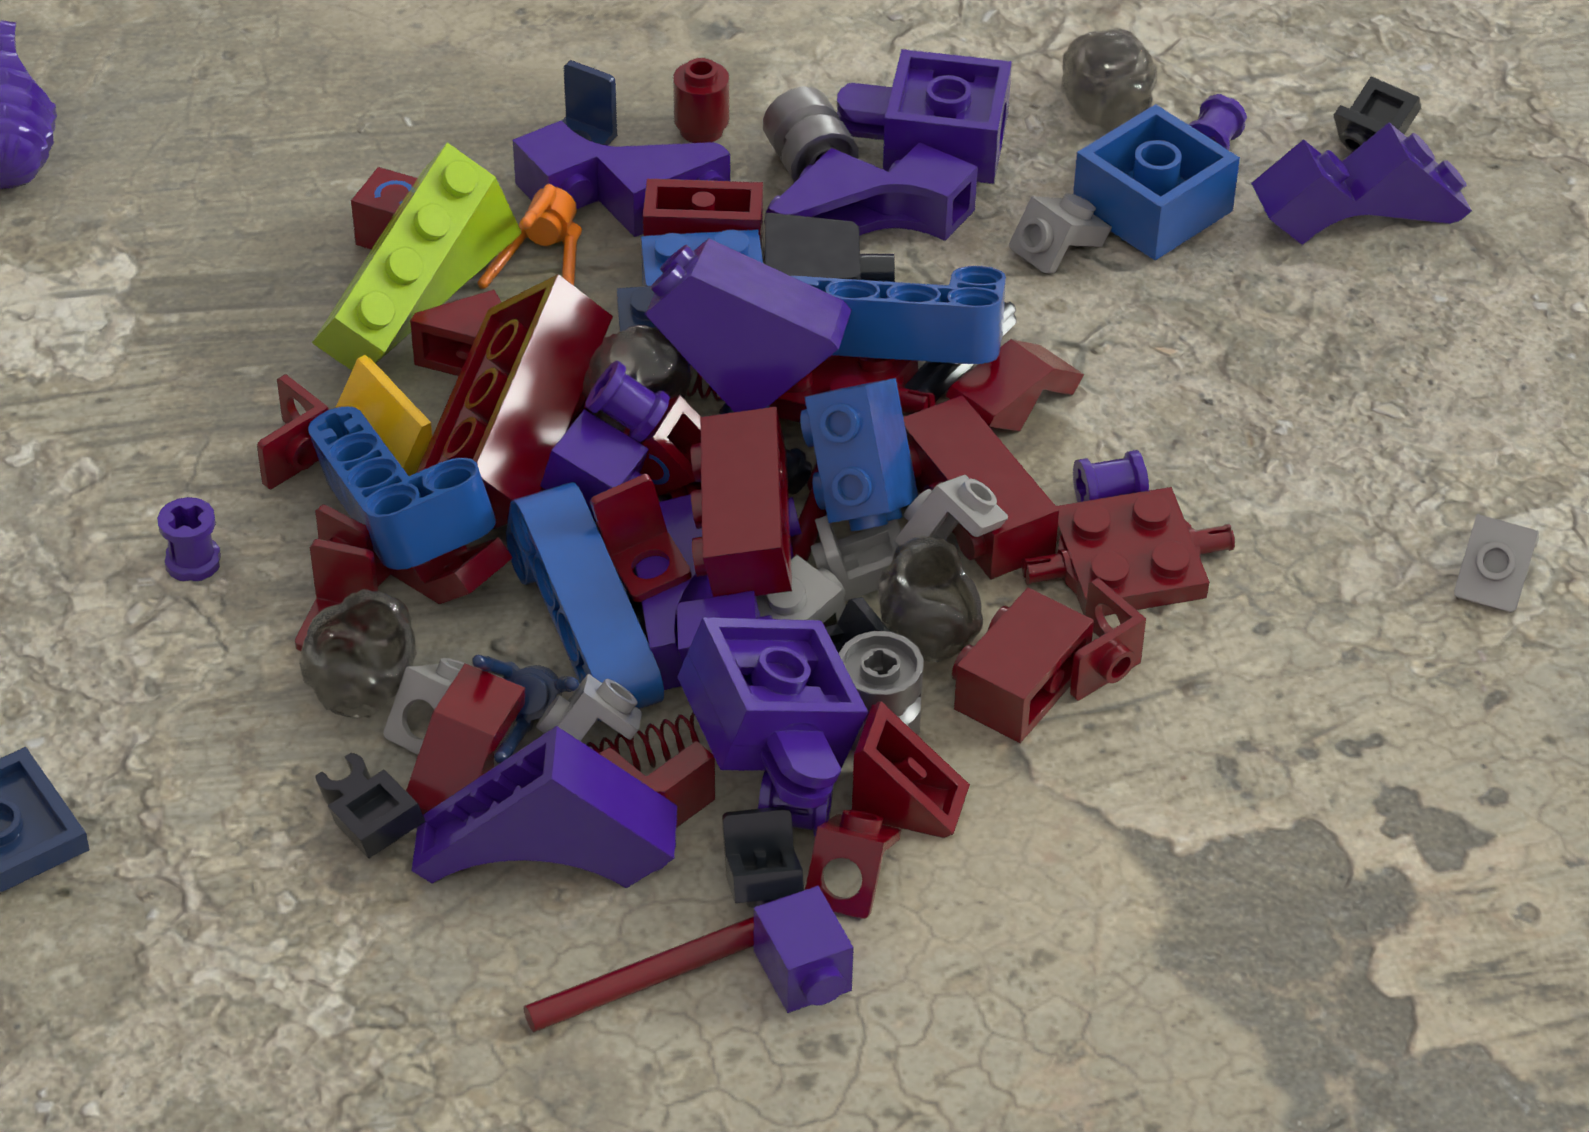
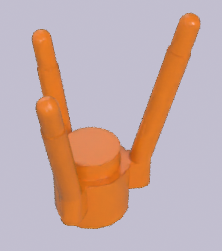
(545, 223)

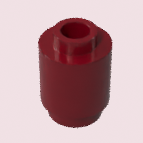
(701, 100)

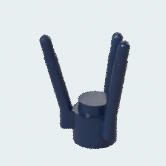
(540, 690)

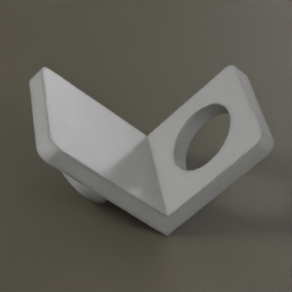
(1496, 563)
(418, 683)

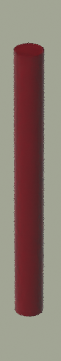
(640, 975)

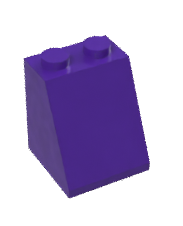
(744, 322)

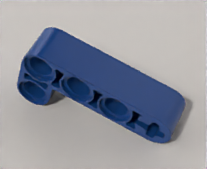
(923, 320)
(405, 514)
(564, 553)

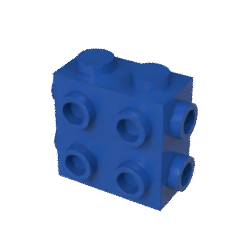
(860, 454)

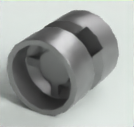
(804, 128)
(886, 670)

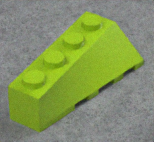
(429, 250)

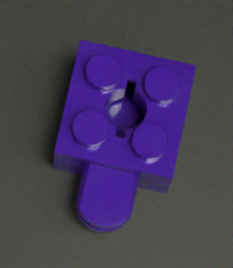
(938, 101)
(774, 702)

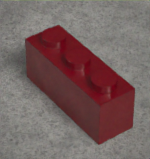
(957, 442)
(742, 503)

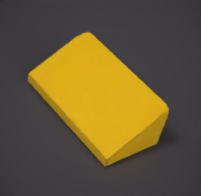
(389, 412)

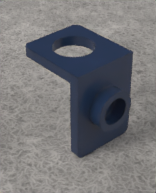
(590, 103)

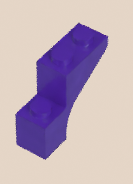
(610, 173)
(1380, 178)
(919, 193)

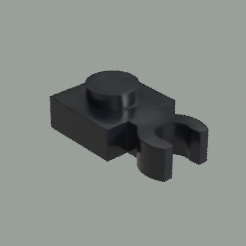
(369, 808)

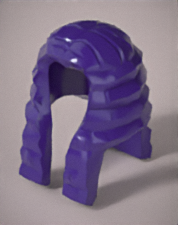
(25, 117)

